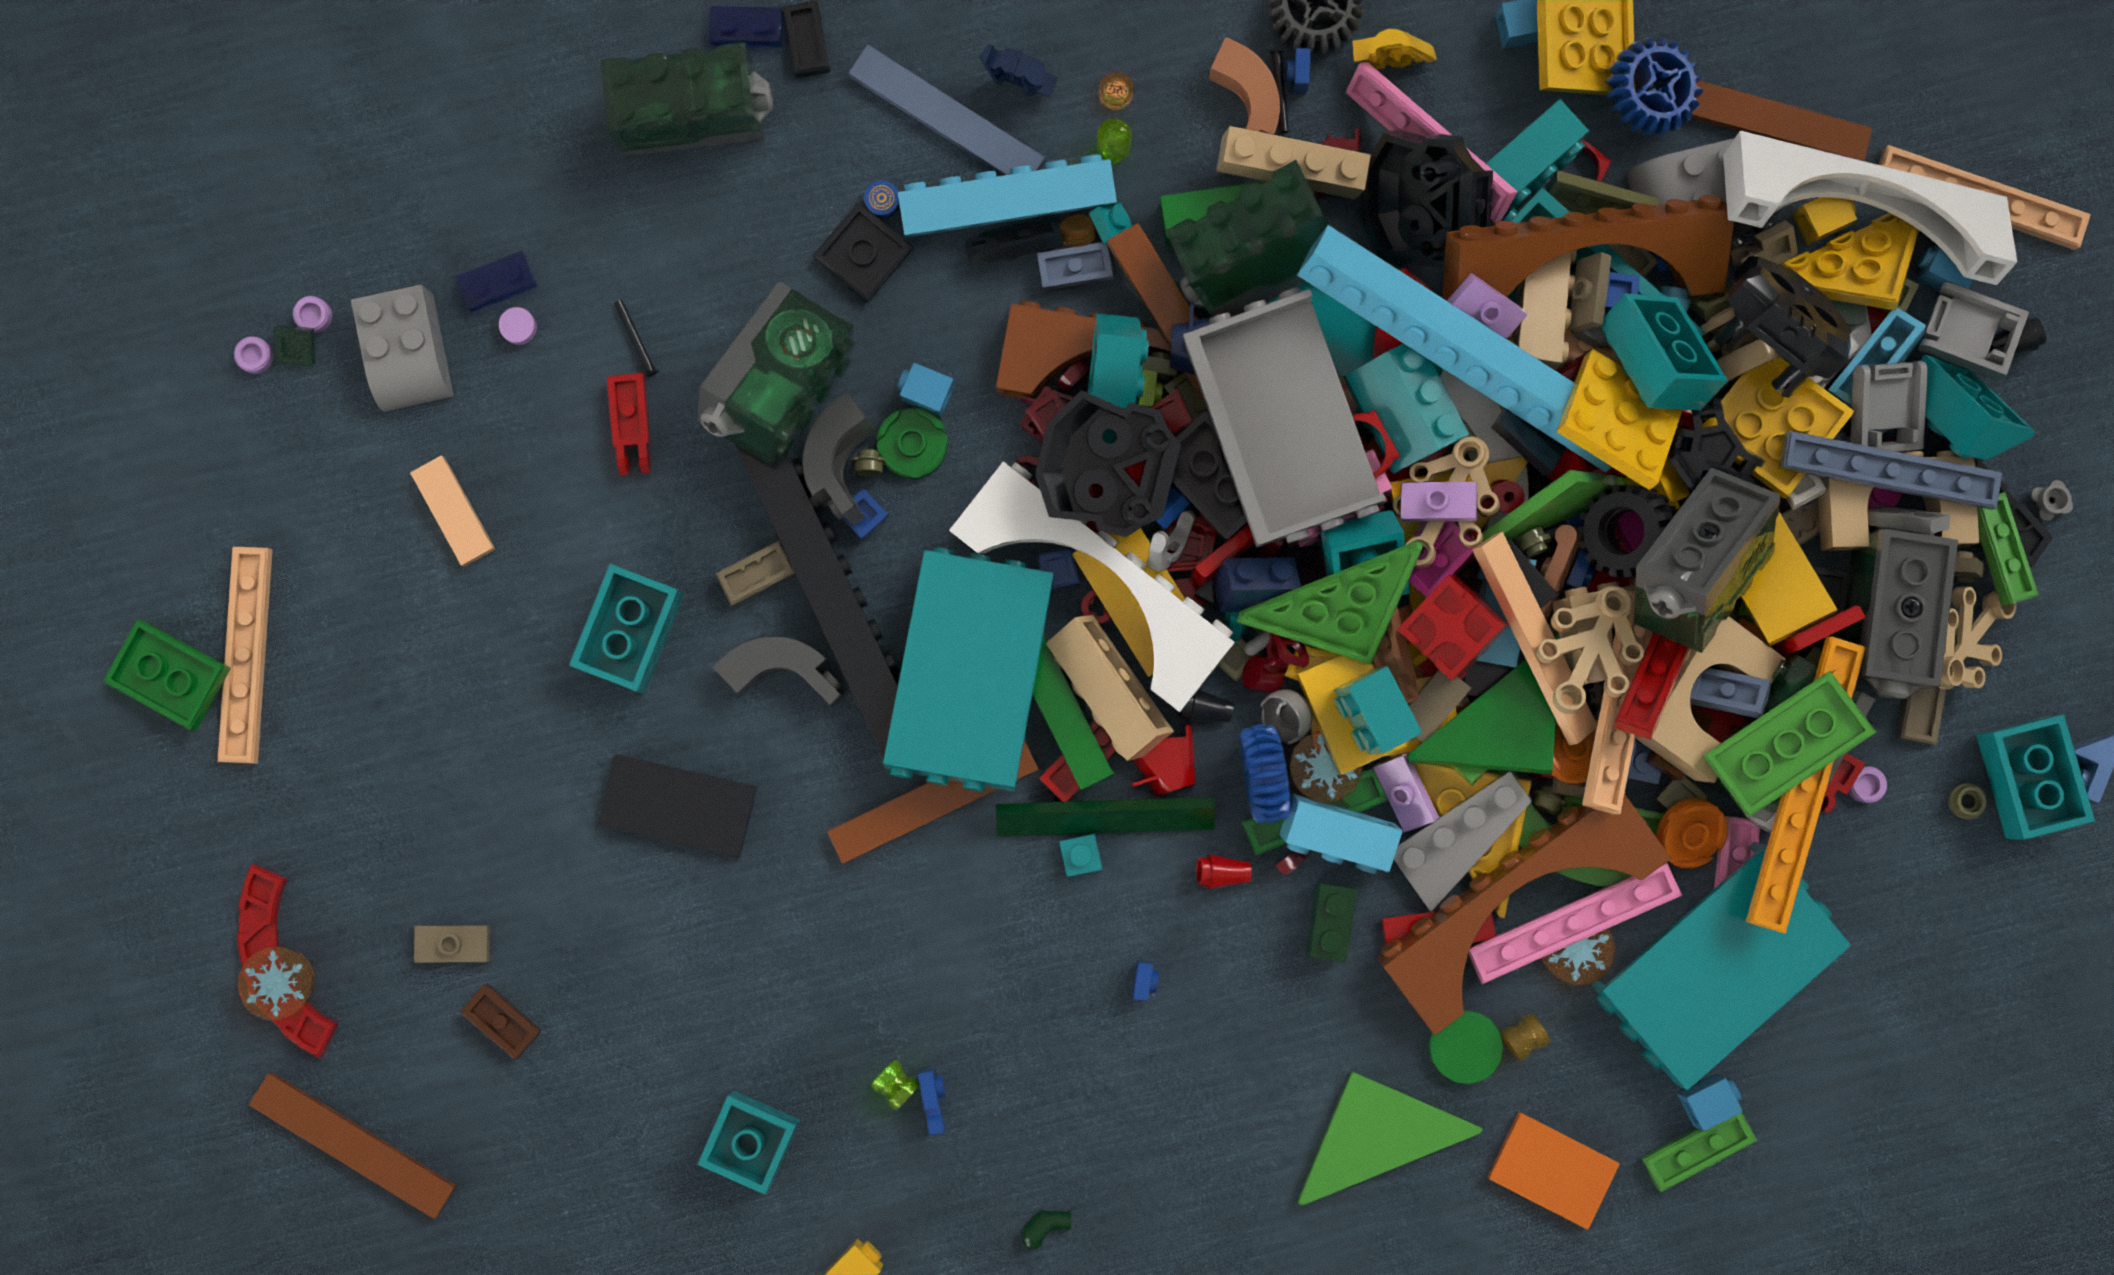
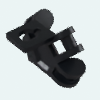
(1711, 448)

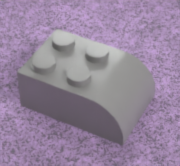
(1682, 174)
(402, 347)

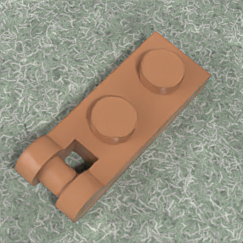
(1558, 567)

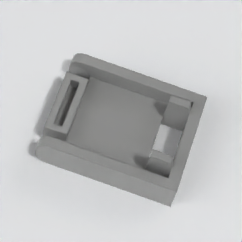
(1964, 329)
(1887, 399)

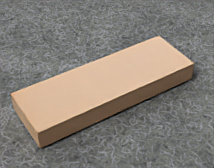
(452, 511)

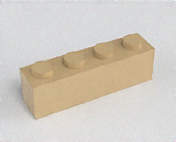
(1325, 167)
(1545, 301)
(1109, 687)

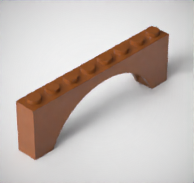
(1686, 234)
(1045, 343)
(1433, 956)

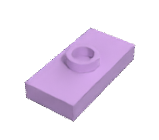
(1487, 306)
(1439, 501)
(1405, 792)

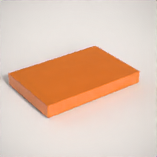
(1553, 1170)

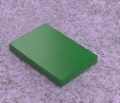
(166, 675)

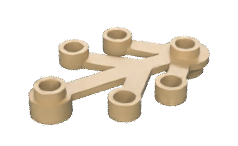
(1462, 469)
(1968, 635)
(1594, 644)

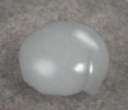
(1288, 714)

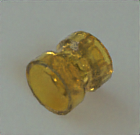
(1525, 1037)

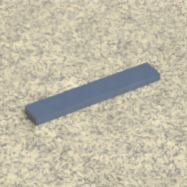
(942, 113)
(1890, 470)

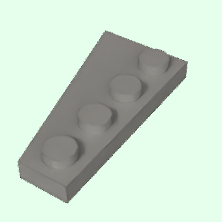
(1451, 845)

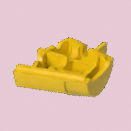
(1392, 48)

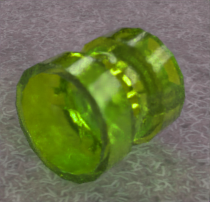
(1113, 133)
(895, 1084)

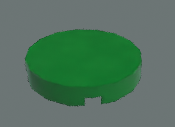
(912, 443)
(1467, 1048)

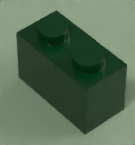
(1331, 922)

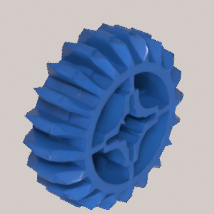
(1666, 109)
(1265, 773)

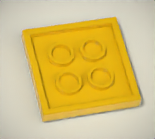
(1581, 42)
(1763, 416)
(1615, 424)

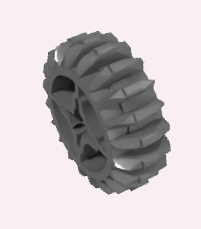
(1327, 14)

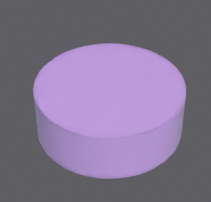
(312, 313)
(517, 326)
(254, 355)
(1869, 786)

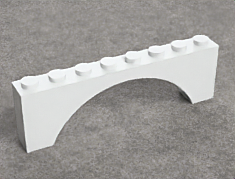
(1961, 220)
(1184, 643)

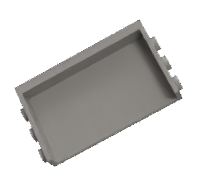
(1282, 419)

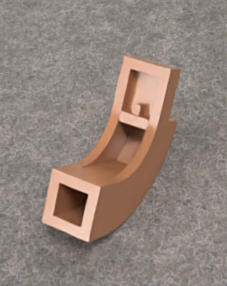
(1252, 81)

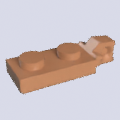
(1396, 655)

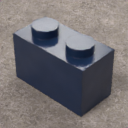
(1253, 580)

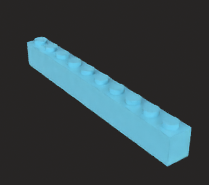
(1441, 333)

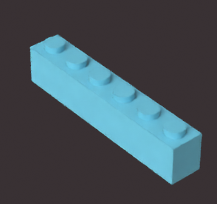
(1006, 197)

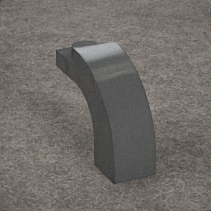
(826, 451)
(760, 656)

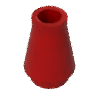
(1220, 871)

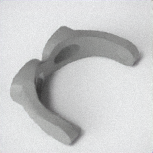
(1158, 556)

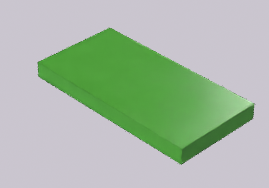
(1789, 744)

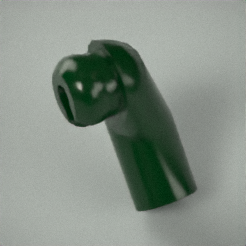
(1041, 1224)

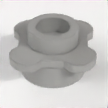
(2061, 496)

